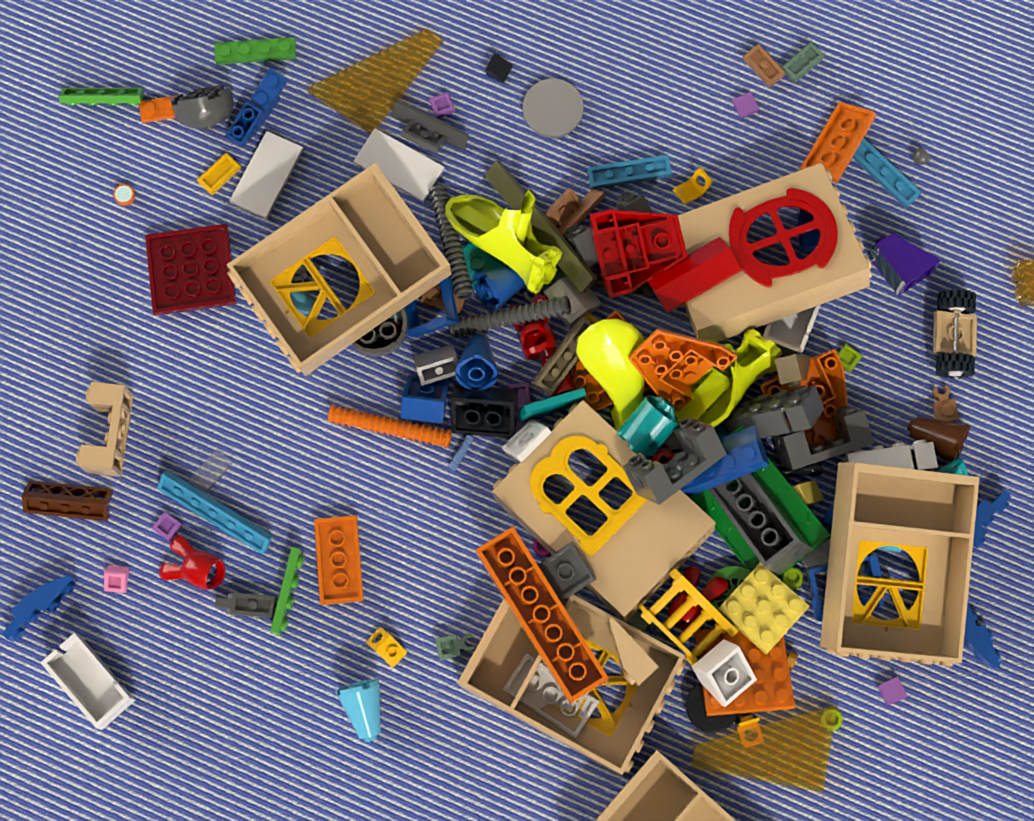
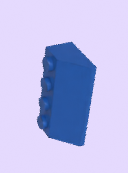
(743, 456)

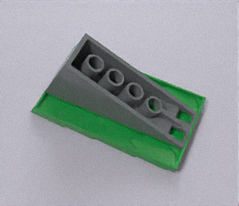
(763, 519)

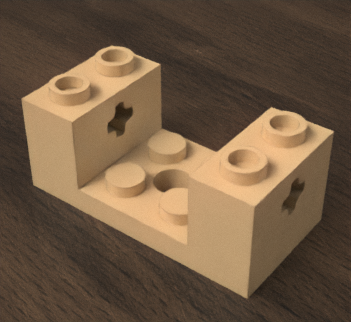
(118, 402)

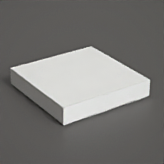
(526, 440)

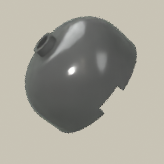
(203, 107)
(387, 341)

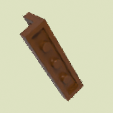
(66, 503)

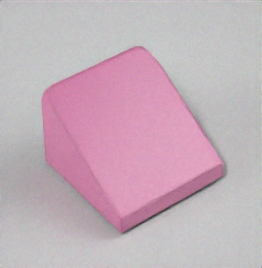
(116, 578)

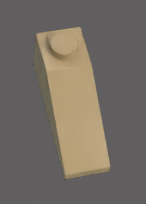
(632, 657)

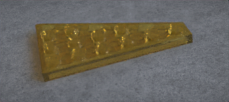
(371, 87)
(782, 752)

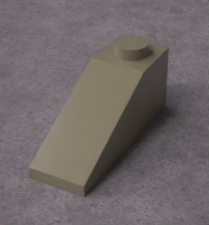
(793, 369)

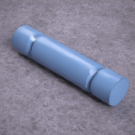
(460, 453)

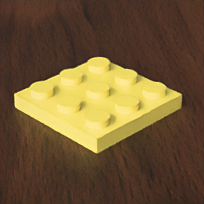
(763, 608)

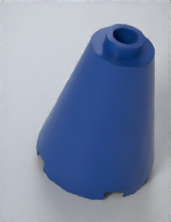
(497, 286)
(477, 365)

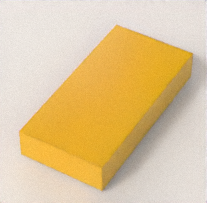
(219, 174)

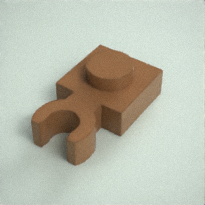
(944, 408)

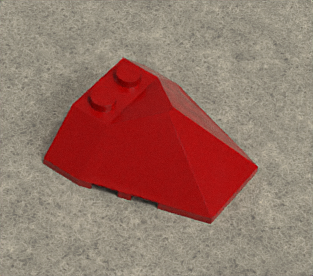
(635, 247)

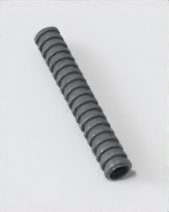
(451, 244)
(511, 316)

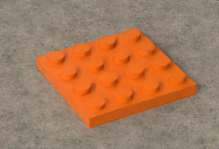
(773, 683)

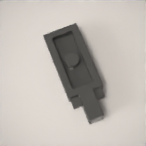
(248, 605)

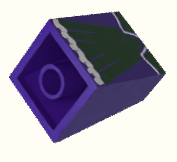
(901, 262)

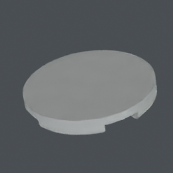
(553, 108)

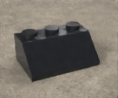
(484, 412)

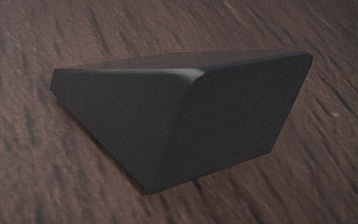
(498, 68)

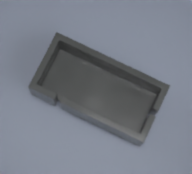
(770, 412)

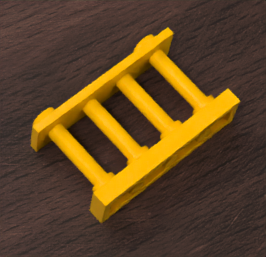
(694, 598)

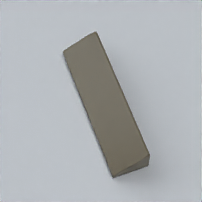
(561, 359)

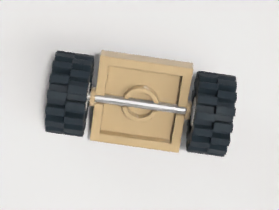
(955, 333)

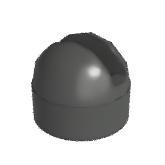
(921, 156)

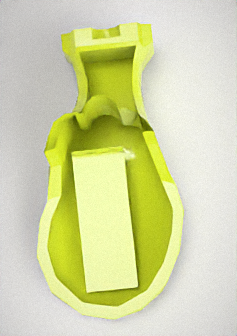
(505, 236)
(604, 354)
(724, 392)

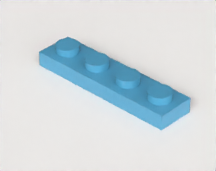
(629, 171)
(886, 174)

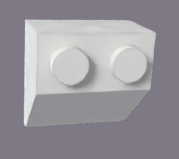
(580, 302)
(724, 672)

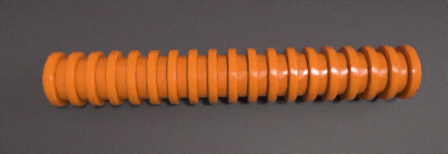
(389, 426)

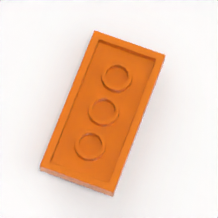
(840, 139)
(338, 560)

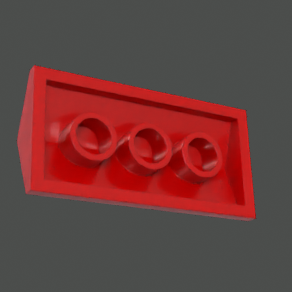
(694, 274)

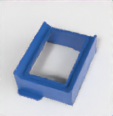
(451, 317)
(872, 569)

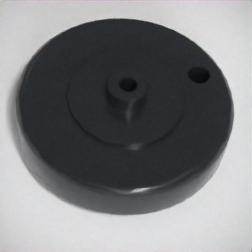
(697, 715)

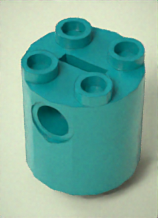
(649, 425)

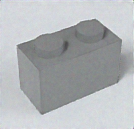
(436, 364)

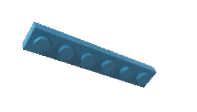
(214, 512)

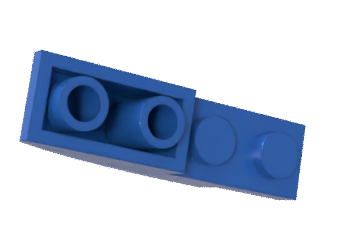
(258, 108)
(984, 516)
(43, 598)
(980, 640)

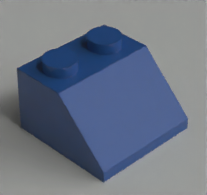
(426, 401)

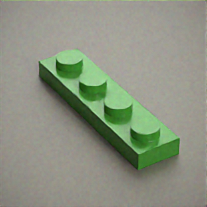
(255, 51)
(93, 96)
(289, 583)

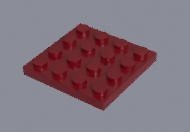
(190, 269)

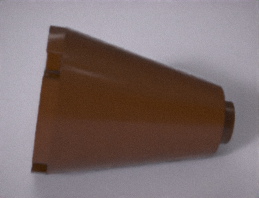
(946, 435)

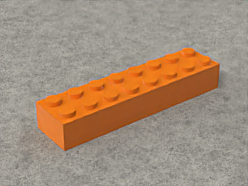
(541, 615)

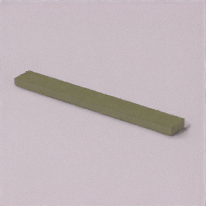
(542, 227)

